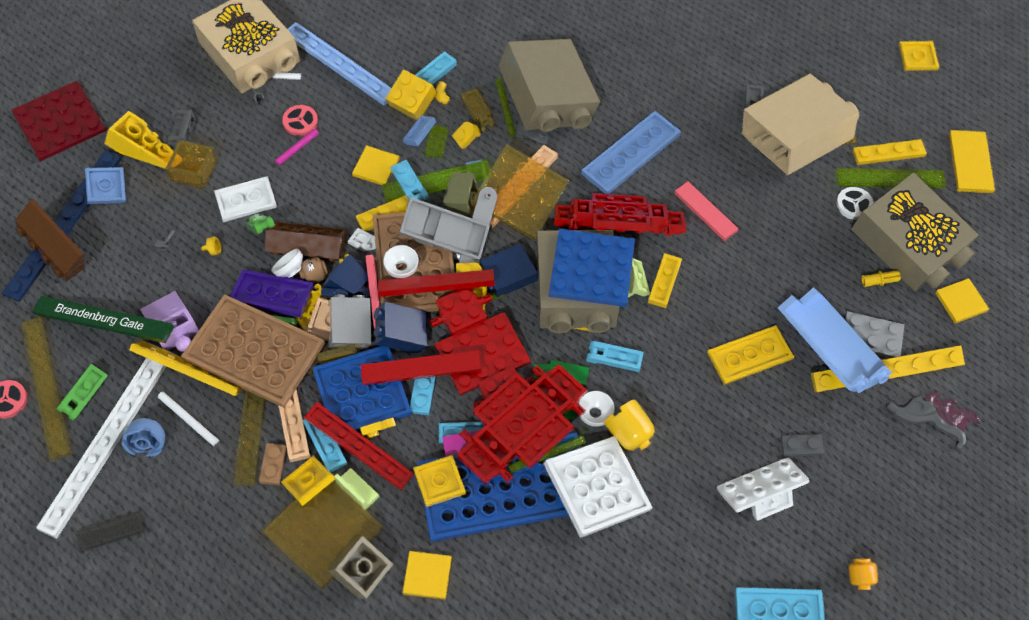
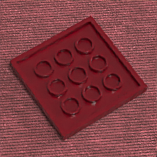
(58, 120)

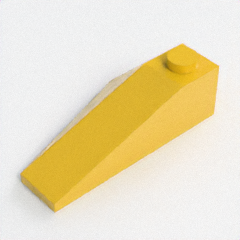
(134, 139)

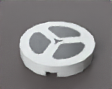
(853, 202)

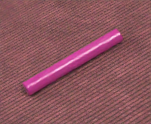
(296, 147)

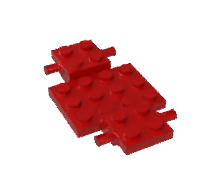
(620, 214)
(471, 331)
(521, 422)

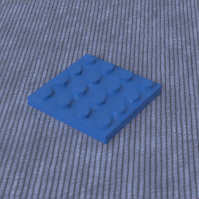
(592, 267)
(358, 403)

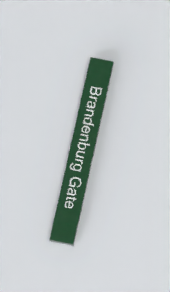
(103, 319)

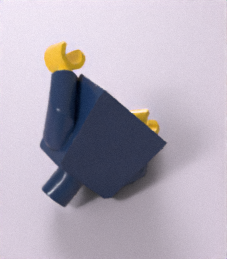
(345, 280)

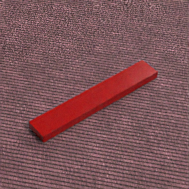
(435, 283)
(420, 367)
(358, 446)

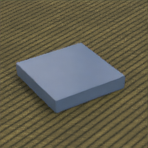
(105, 185)

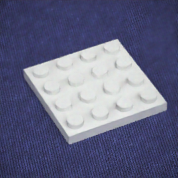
(597, 486)

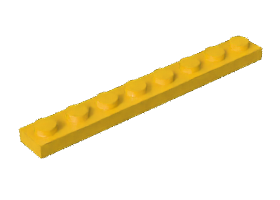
(899, 366)

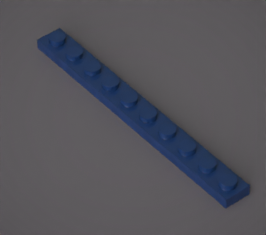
(65, 221)

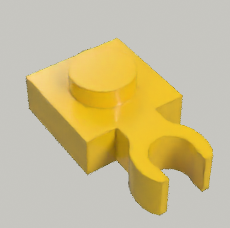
(372, 429)

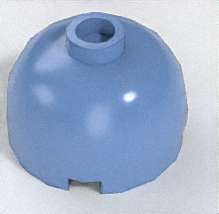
(142, 435)

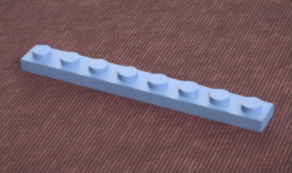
(340, 63)

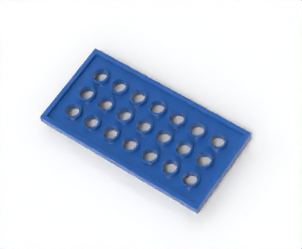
(501, 517)

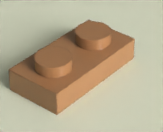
(273, 464)

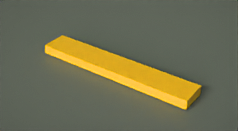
(177, 363)

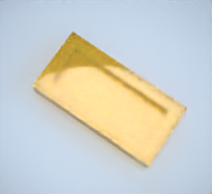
(336, 354)

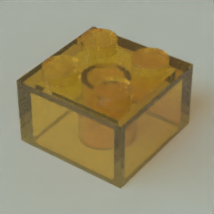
(191, 164)

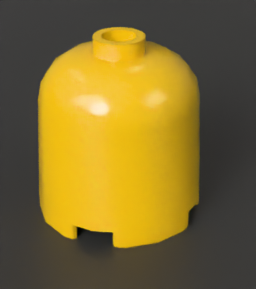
(631, 426)

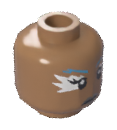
(313, 270)

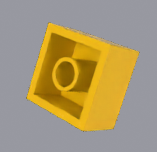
(411, 95)

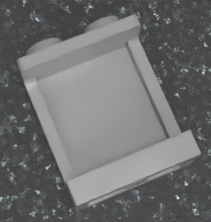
(350, 321)

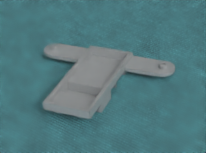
(451, 230)

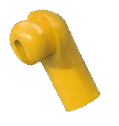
(441, 95)

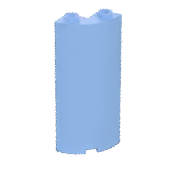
(835, 341)

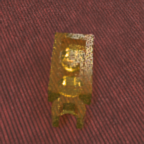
(477, 108)

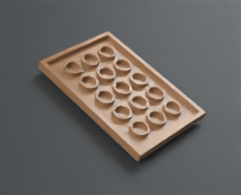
(431, 261)
(253, 350)

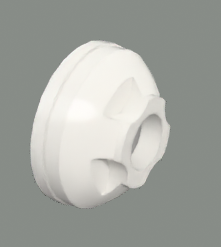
(401, 254)
(288, 264)
(598, 400)

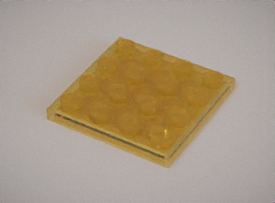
(523, 191)
(320, 530)

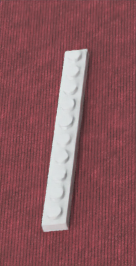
(100, 449)

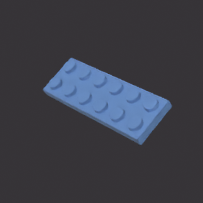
(630, 153)

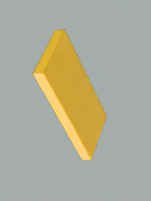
(971, 161)
(750, 354)

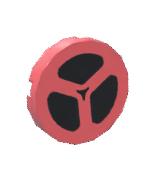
(300, 120)
(12, 398)

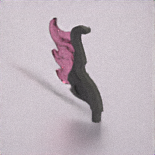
(939, 413)

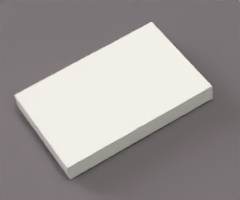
(245, 199)

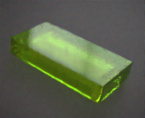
(436, 142)

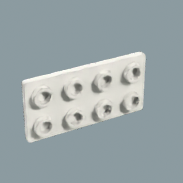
(764, 489)

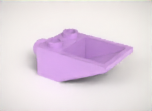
(173, 311)

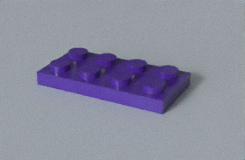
(272, 293)

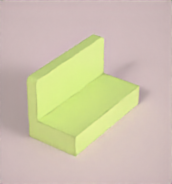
(638, 280)
(356, 488)

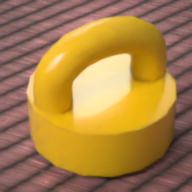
(212, 246)

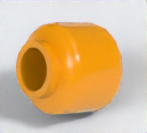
(863, 573)

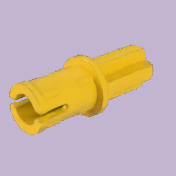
(880, 278)

